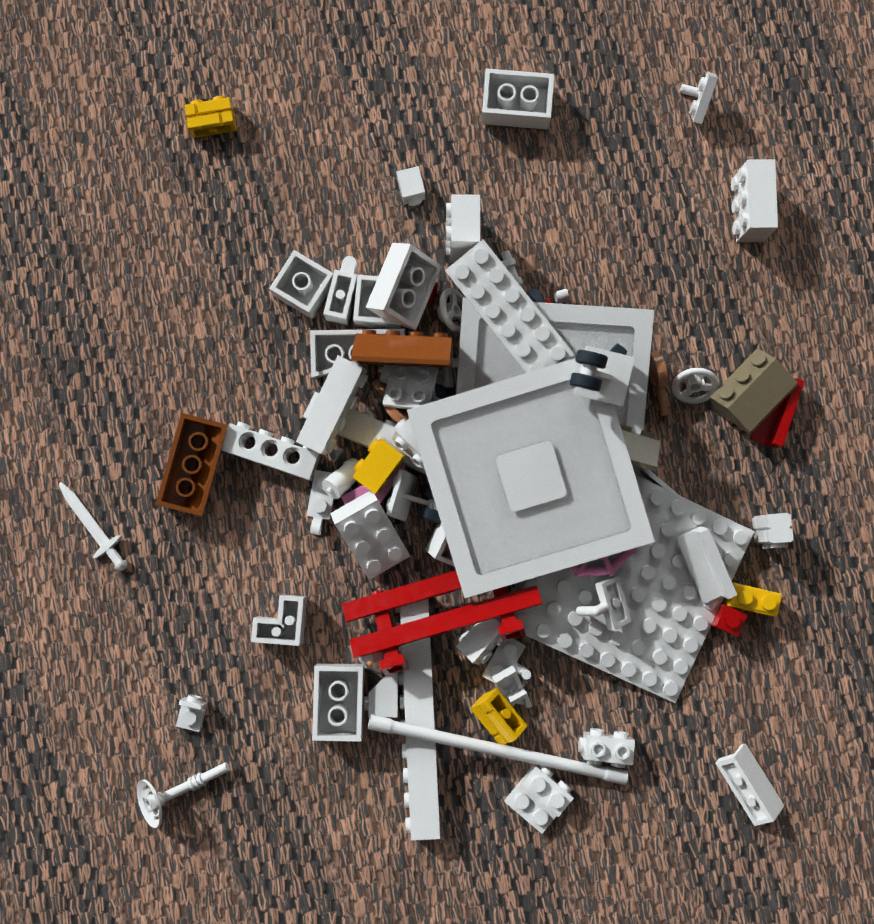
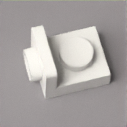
(191, 713)

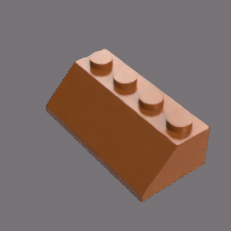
(402, 350)
(191, 464)

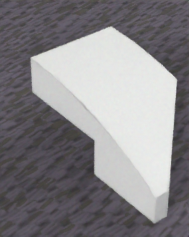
(511, 687)

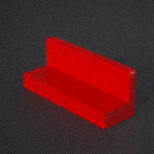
(775, 427)

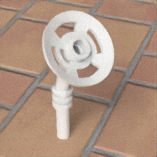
(152, 803)

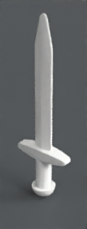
(106, 545)

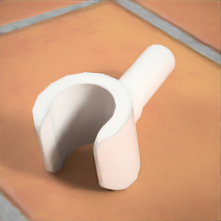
(561, 296)

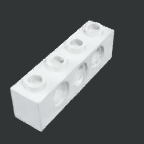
(235, 444)

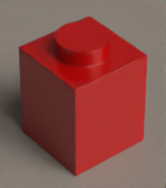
(729, 620)

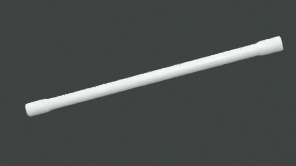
(389, 726)

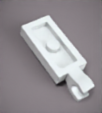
(319, 503)

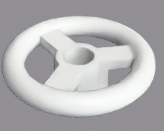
(450, 311)
(694, 383)

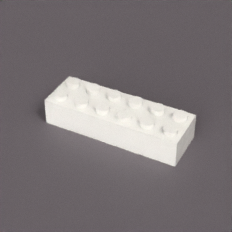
(508, 309)

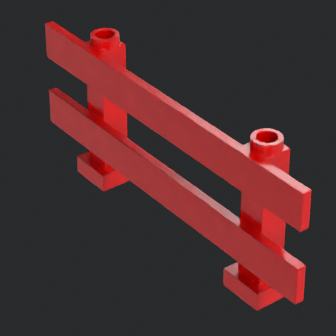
(390, 637)

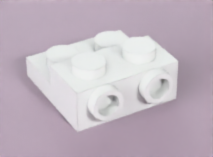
(539, 797)

